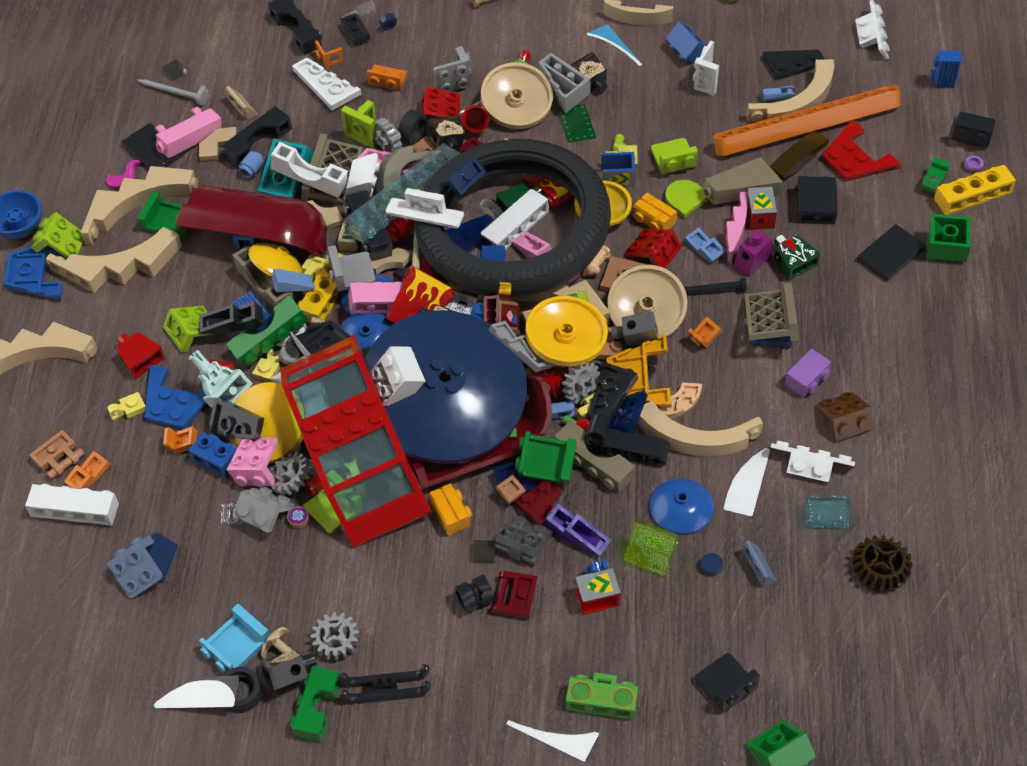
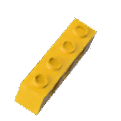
(974, 189)
(321, 300)

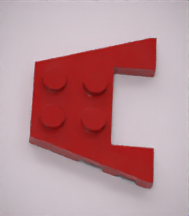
(850, 160)

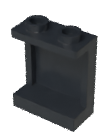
(817, 200)

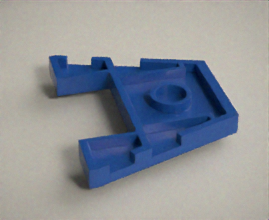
(27, 271)
(168, 405)

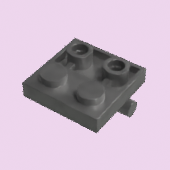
(522, 539)

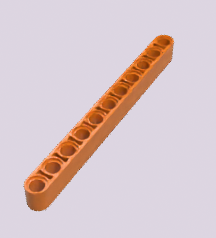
(806, 120)

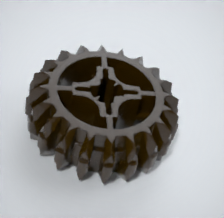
(880, 570)

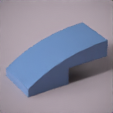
(707, 248)

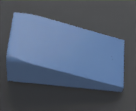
(291, 281)

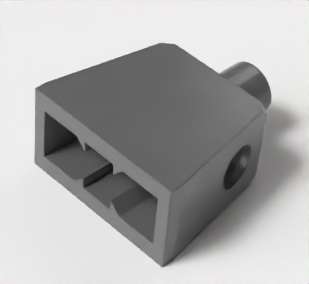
(637, 329)

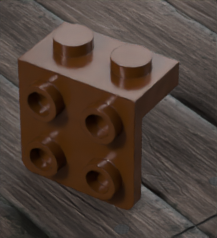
(847, 415)

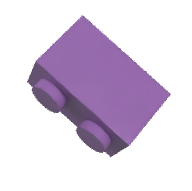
(807, 373)

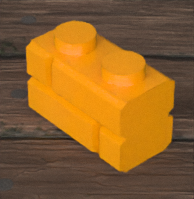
(654, 213)
(449, 509)

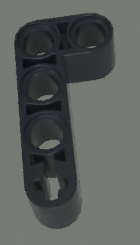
(631, 446)

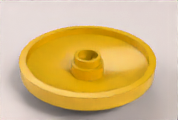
(566, 331)
(279, 421)

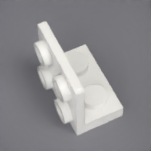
(706, 72)

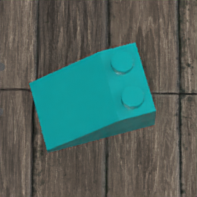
(277, 183)

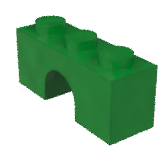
(320, 685)

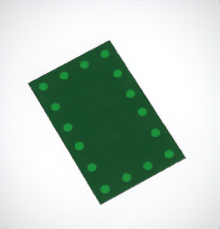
(577, 123)

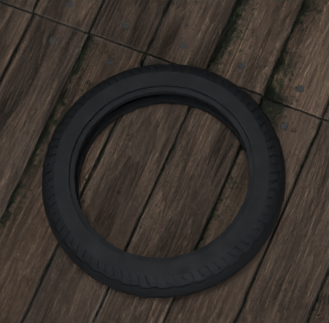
(535, 273)

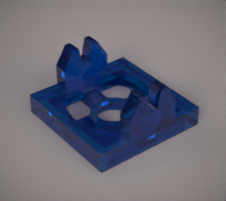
(634, 405)

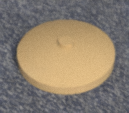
(516, 95)
(647, 290)

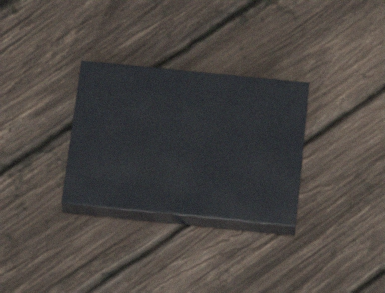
(143, 147)
(891, 252)

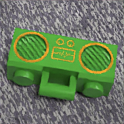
(602, 698)

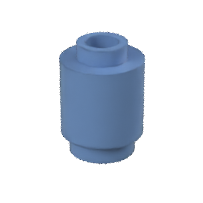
(250, 164)

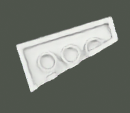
(325, 84)

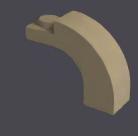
(393, 163)

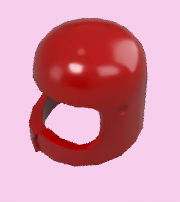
(475, 118)

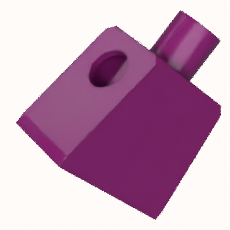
(756, 249)

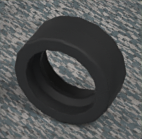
(412, 127)
(256, 695)

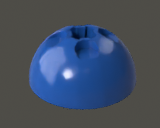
(19, 214)

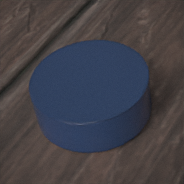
(388, 21)
(711, 564)

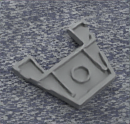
(519, 346)

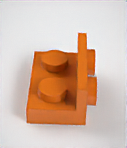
(386, 77)

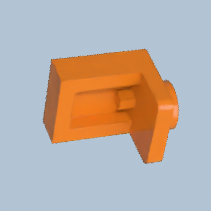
(705, 332)
(181, 440)

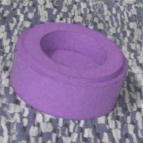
(973, 164)

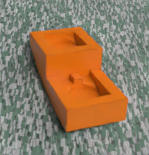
(88, 473)

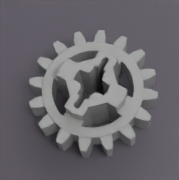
(387, 135)
(580, 382)
(290, 473)
(335, 633)

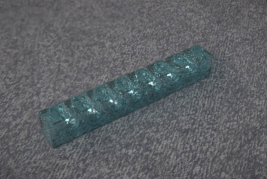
(372, 215)

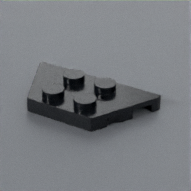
(321, 336)

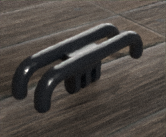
(385, 685)

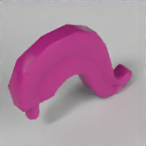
(115, 181)

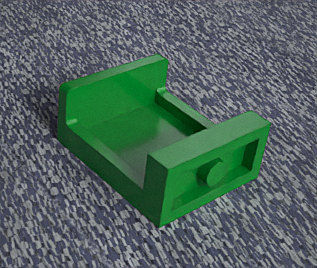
(159, 214)
(546, 458)

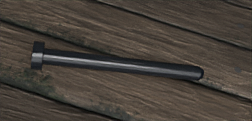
(717, 287)

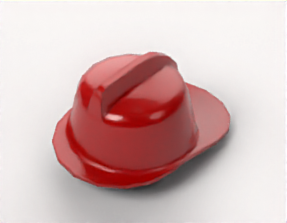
(400, 228)

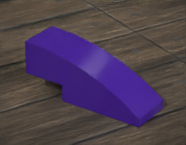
(576, 531)

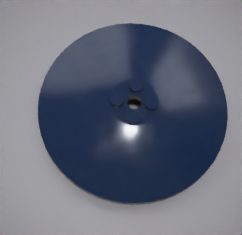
(472, 409)

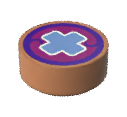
(298, 517)

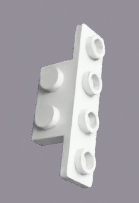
(871, 30)
(425, 208)
(811, 464)

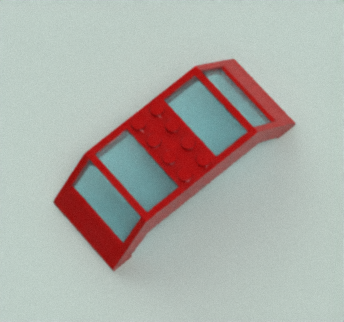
(353, 442)

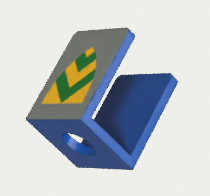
(619, 168)

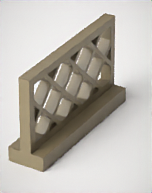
(318, 159)
(786, 312)

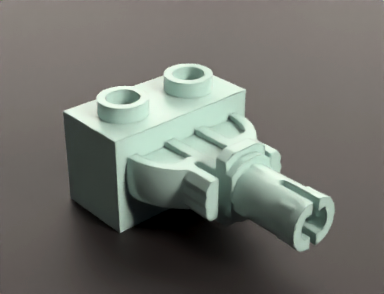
(219, 380)

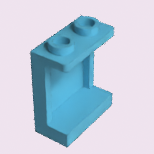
(235, 641)

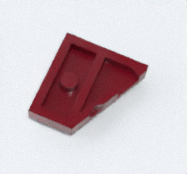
(539, 500)

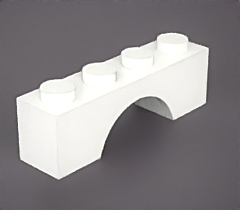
(289, 163)

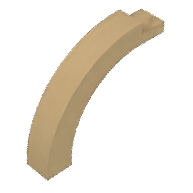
(810, 97)
(696, 441)

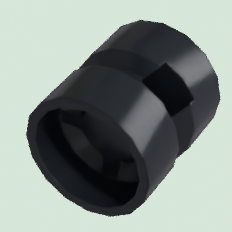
(467, 595)

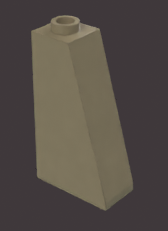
(727, 185)

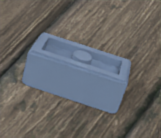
(759, 564)

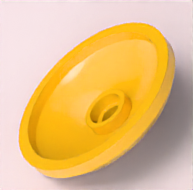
(619, 201)
(272, 256)

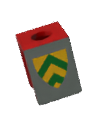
(761, 208)
(598, 591)

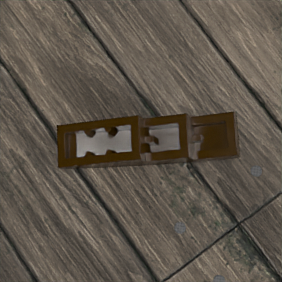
(799, 153)

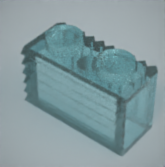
(827, 512)

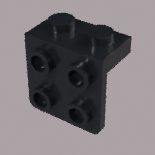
(973, 129)
(727, 681)

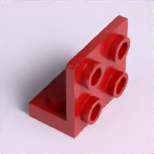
(439, 103)
(657, 245)

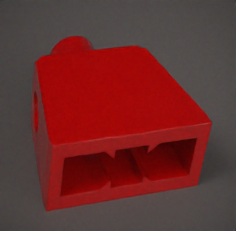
(138, 353)

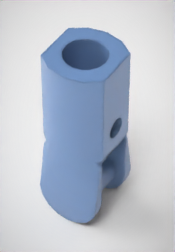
(778, 94)
(561, 409)

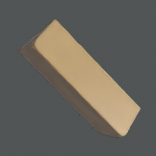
(240, 103)

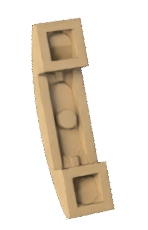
(638, 16)

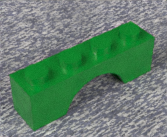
(250, 347)

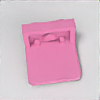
(251, 461)

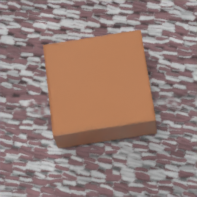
(510, 489)

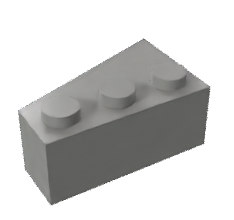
(567, 83)

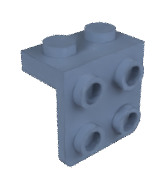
(135, 567)

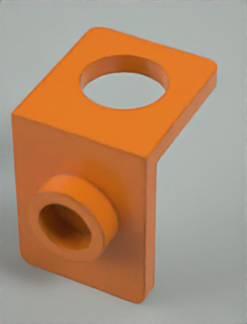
(325, 57)

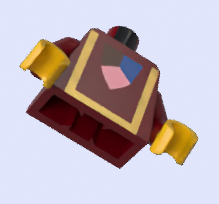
(502, 308)

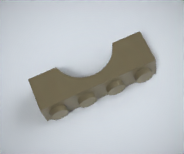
(258, 279)
(612, 471)

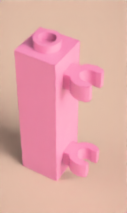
(187, 132)

